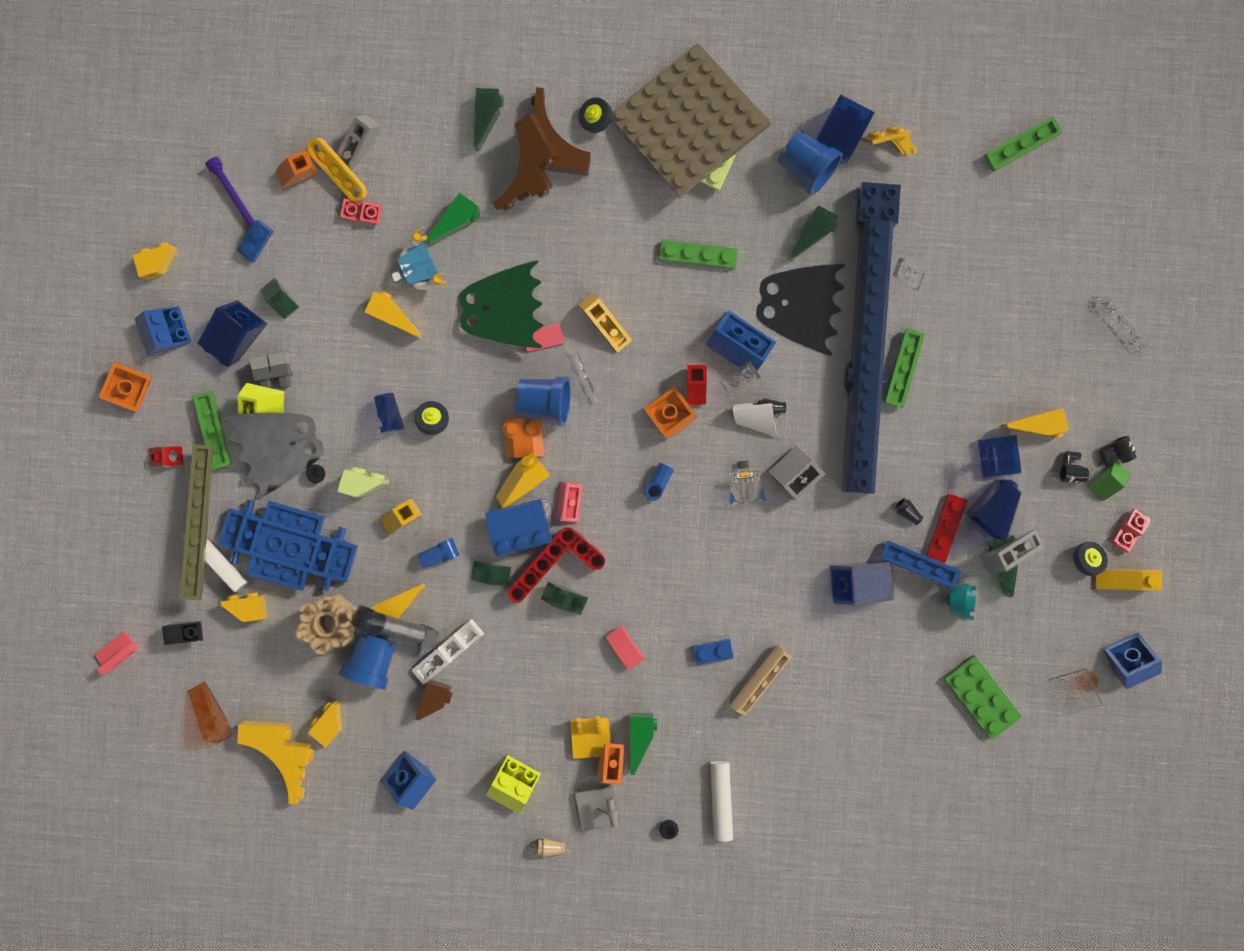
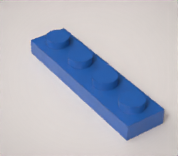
(920, 564)

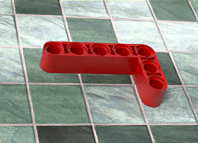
(551, 559)

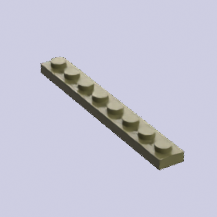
(197, 522)

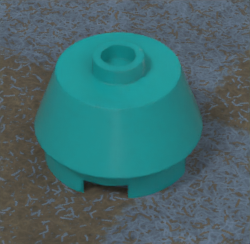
(962, 601)

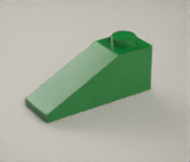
(457, 217)
(641, 734)

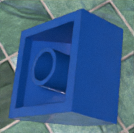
(1133, 660)
(408, 781)

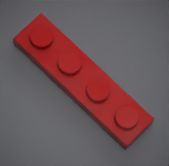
(946, 528)

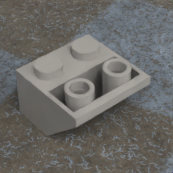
(796, 473)

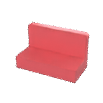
(115, 653)

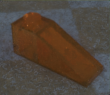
(209, 714)

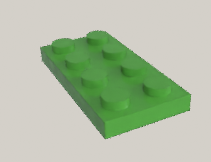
(982, 697)

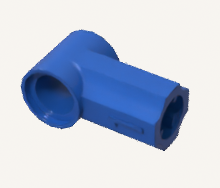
(659, 479)
(442, 552)

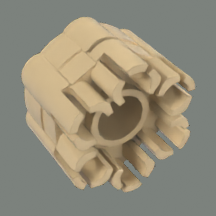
(313, 625)

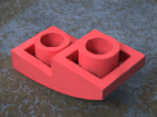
(361, 211)
(1130, 529)
(625, 648)

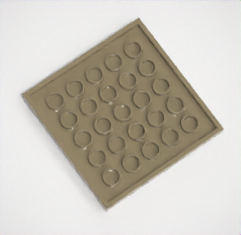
(689, 120)

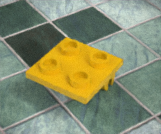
(898, 136)
(589, 736)

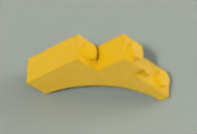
(289, 757)

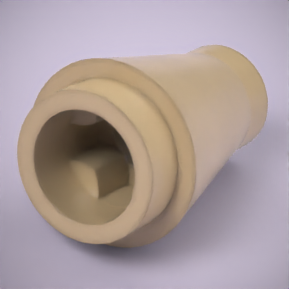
(549, 847)

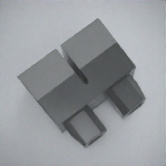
(271, 368)

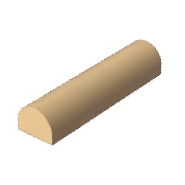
(760, 680)

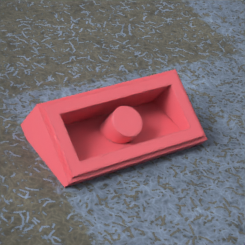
(548, 337)
(568, 502)

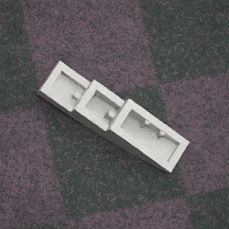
(447, 652)

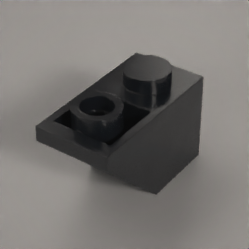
(182, 632)

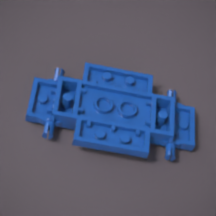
(287, 545)

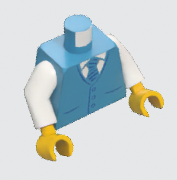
(418, 265)

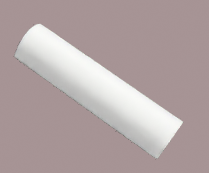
(223, 568)
(721, 801)

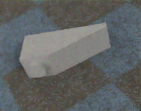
(358, 140)
(1012, 552)

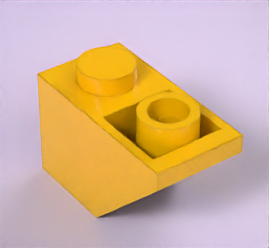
(154, 262)
(401, 516)
(248, 608)
(328, 726)

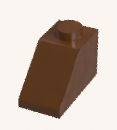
(434, 698)

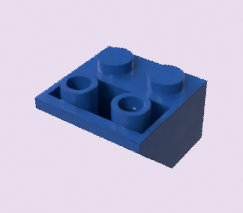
(162, 329)

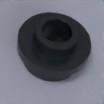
(310, 473)
(668, 835)

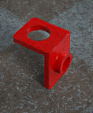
(160, 456)

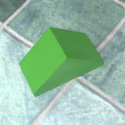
(1110, 481)

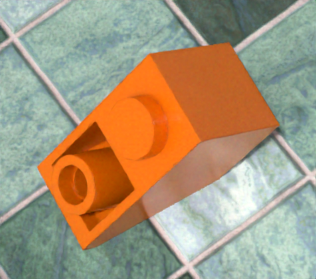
(296, 168)

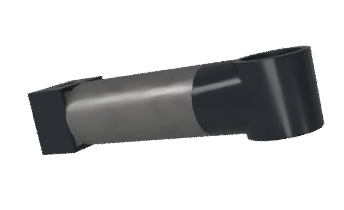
(369, 619)

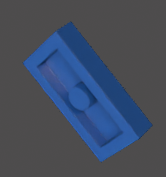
(255, 240)
(712, 651)

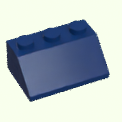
(740, 342)
(518, 527)

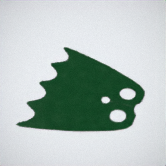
(510, 304)

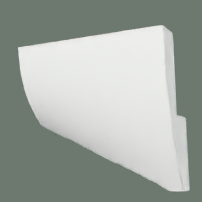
(756, 417)

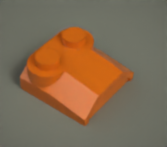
(125, 386)
(670, 413)
(523, 437)

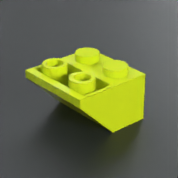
(260, 400)
(513, 784)

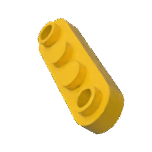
(336, 169)

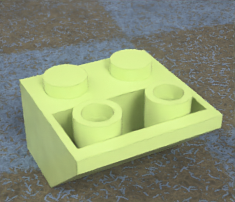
(359, 484)

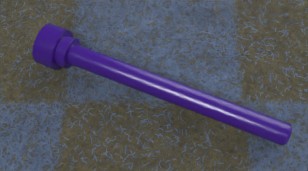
(215, 166)

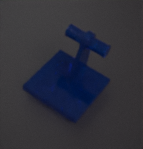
(999, 456)

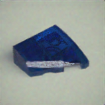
(388, 413)

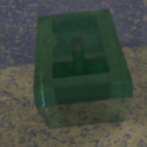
(279, 299)
(491, 573)

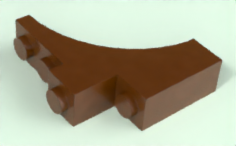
(534, 154)
(569, 158)

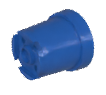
(810, 161)
(544, 399)
(368, 661)

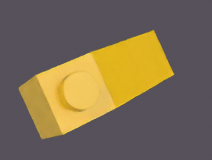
(388, 311)
(605, 322)
(1045, 424)
(523, 478)
(1129, 579)
(399, 604)

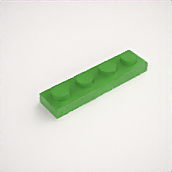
(1023, 144)
(698, 254)
(904, 368)
(212, 428)

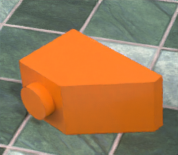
(610, 764)

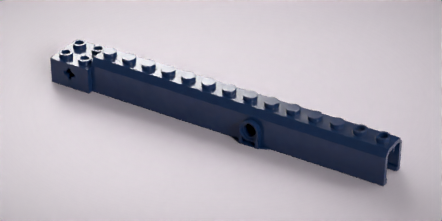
(865, 374)

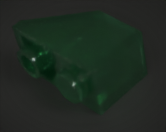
(564, 598)

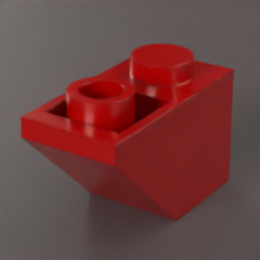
(696, 384)

